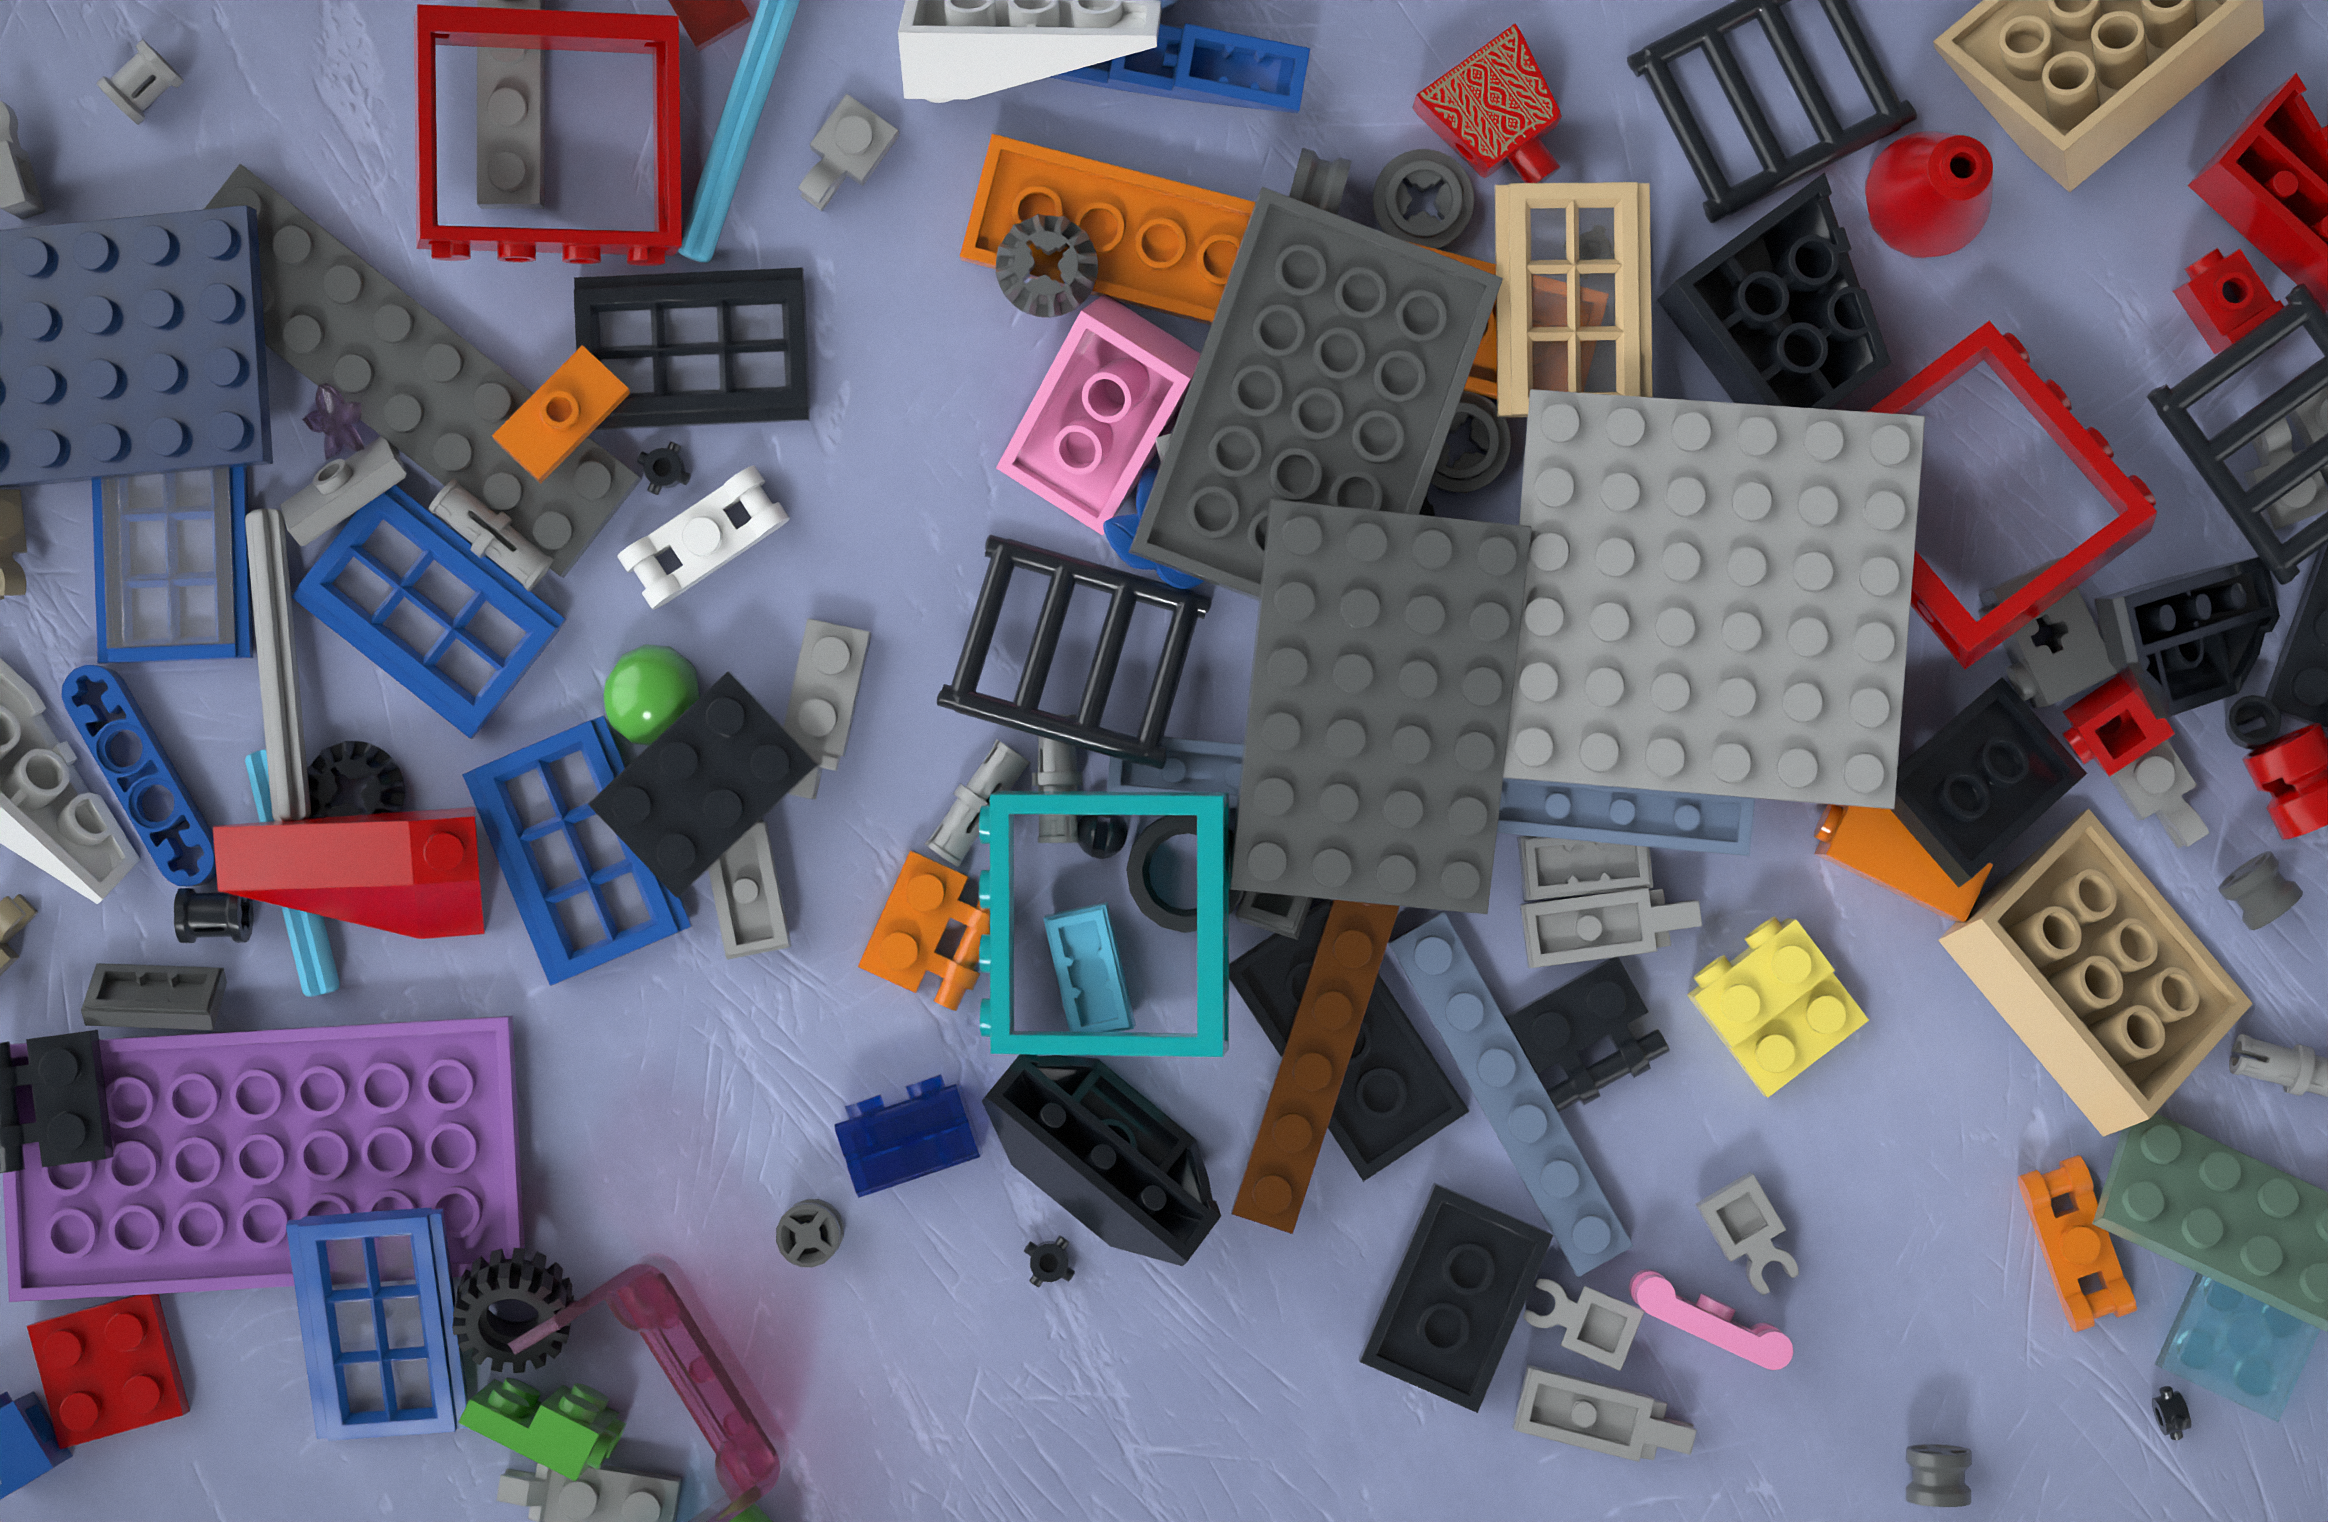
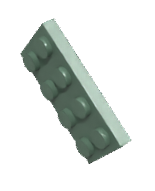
(2220, 1215)

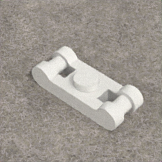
(703, 537)

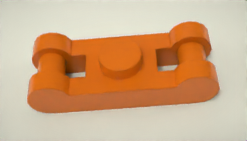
(2075, 1245)

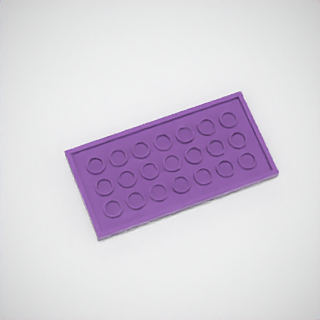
(260, 1129)

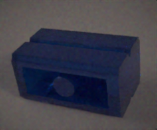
(907, 1136)

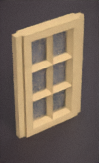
(1572, 290)

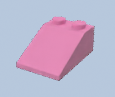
(1100, 412)

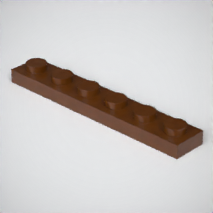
(1314, 1063)

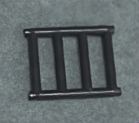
(1777, 169)
(2210, 454)
(1085, 729)

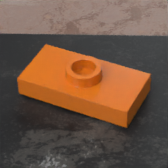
(561, 414)

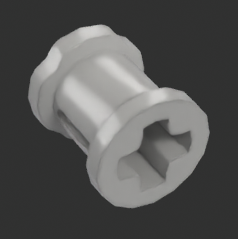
(140, 82)

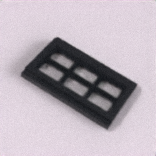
(699, 345)

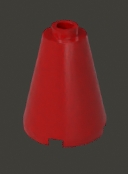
(1930, 193)

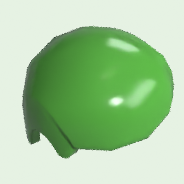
(649, 692)

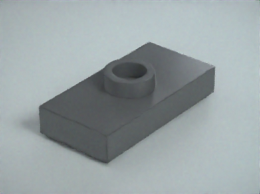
(154, 996)

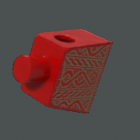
(1495, 109)

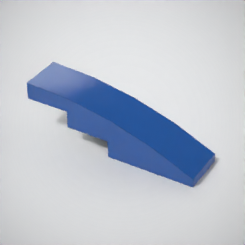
(1207, 68)

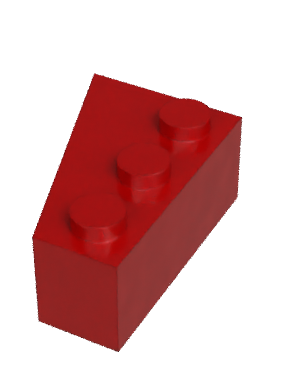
(2275, 185)

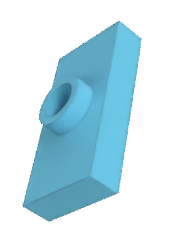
(1089, 969)

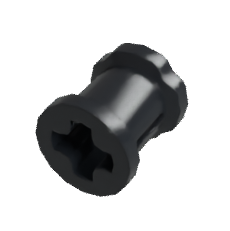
(212, 916)

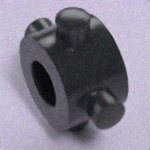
(664, 468)
(1049, 1261)
(2171, 1413)

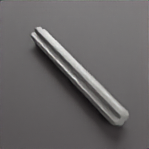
(278, 665)

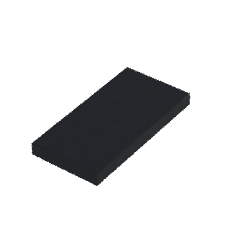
(1392, 1086)

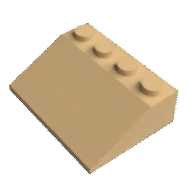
(2090, 73)
(2097, 975)

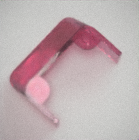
(703, 1369)

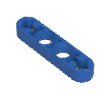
(133, 781)

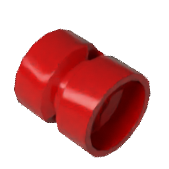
(2297, 778)

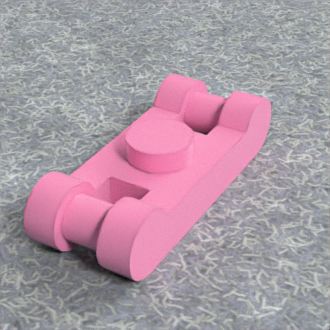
(1710, 1321)

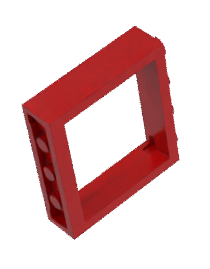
(550, 31)
(2085, 447)

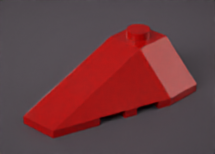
(373, 870)

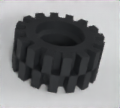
(510, 1280)

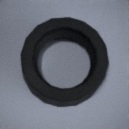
(1139, 876)

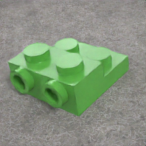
(562, 1433)

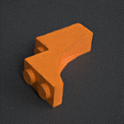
(1887, 854)

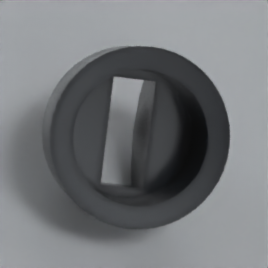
(2247, 710)
(1115, 839)

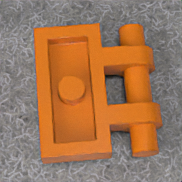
(914, 924)

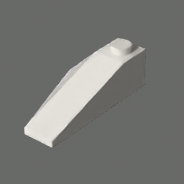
(997, 44)
(46, 804)

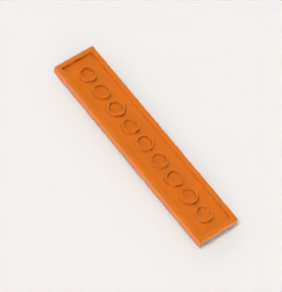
(1152, 236)

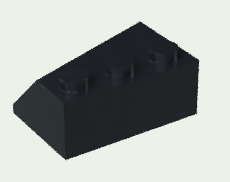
(1782, 309)

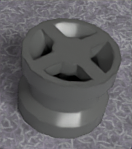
(1320, 181)
(2260, 890)
(803, 1242)
(1938, 1475)

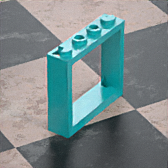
(997, 948)

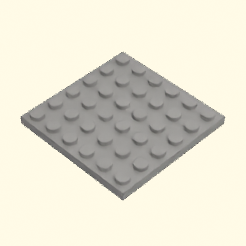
(1715, 597)

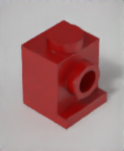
(2215, 317)
(2125, 738)

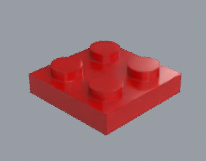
(108, 1369)

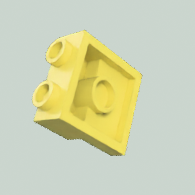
(1776, 1004)

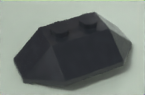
(2189, 634)
(1104, 1154)

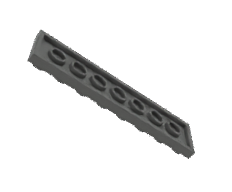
(416, 378)

